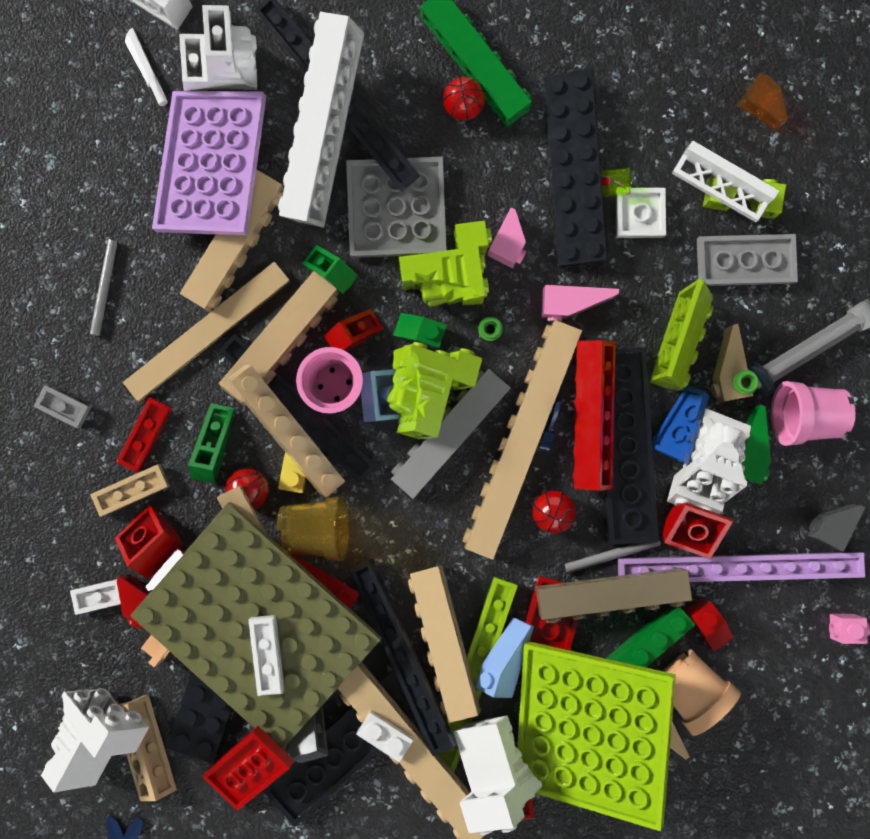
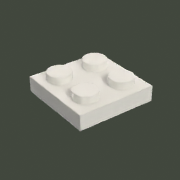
(641, 213)

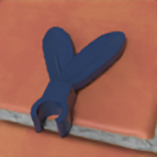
(548, 434)
(116, 832)

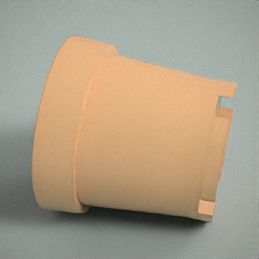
(700, 693)

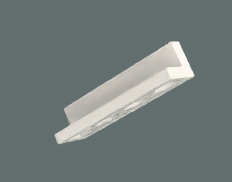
(731, 175)

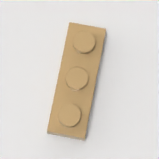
(130, 490)

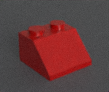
(695, 529)
(148, 542)

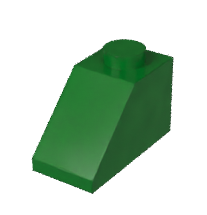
(330, 268)
(420, 330)

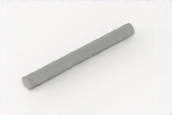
(103, 287)
(609, 555)

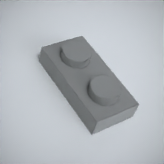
(62, 406)

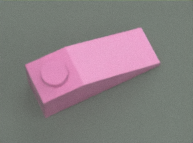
(566, 301)

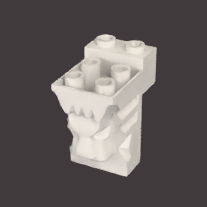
(221, 56)
(714, 466)
(88, 737)
(495, 775)

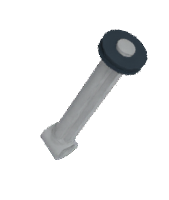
(855, 320)

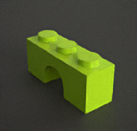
(772, 210)

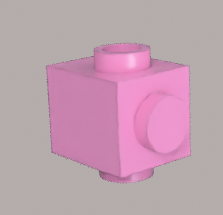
(849, 628)

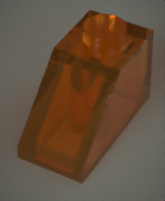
(765, 101)

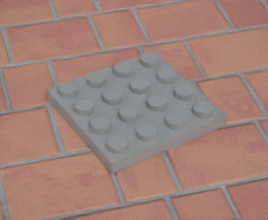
(393, 221)

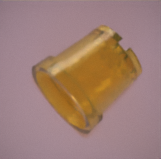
(315, 528)

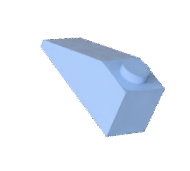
(504, 662)

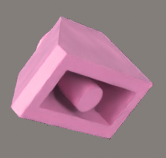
(509, 241)

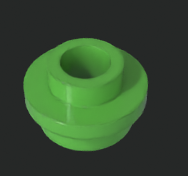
(493, 322)
(752, 382)

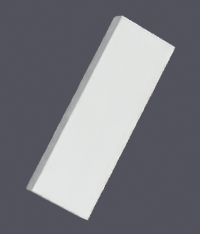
(266, 655)

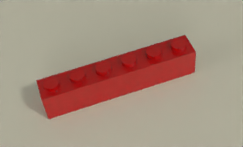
(594, 415)

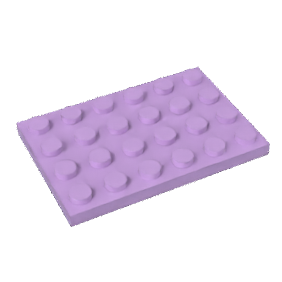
(209, 162)

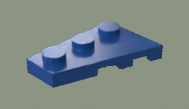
(681, 426)

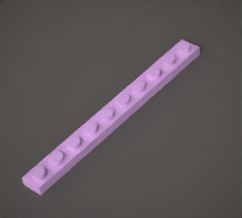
(754, 566)

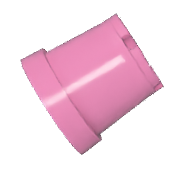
(316, 371)
(810, 413)

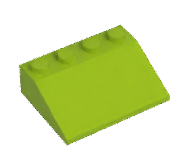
(682, 336)

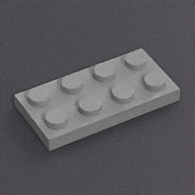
(747, 259)

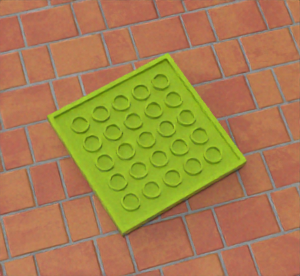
(597, 732)

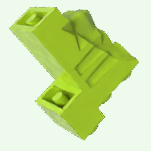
(451, 274)
(424, 385)

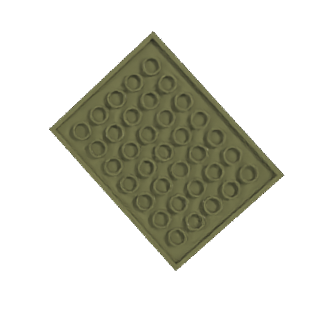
(241, 574)

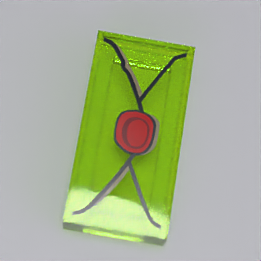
(616, 182)

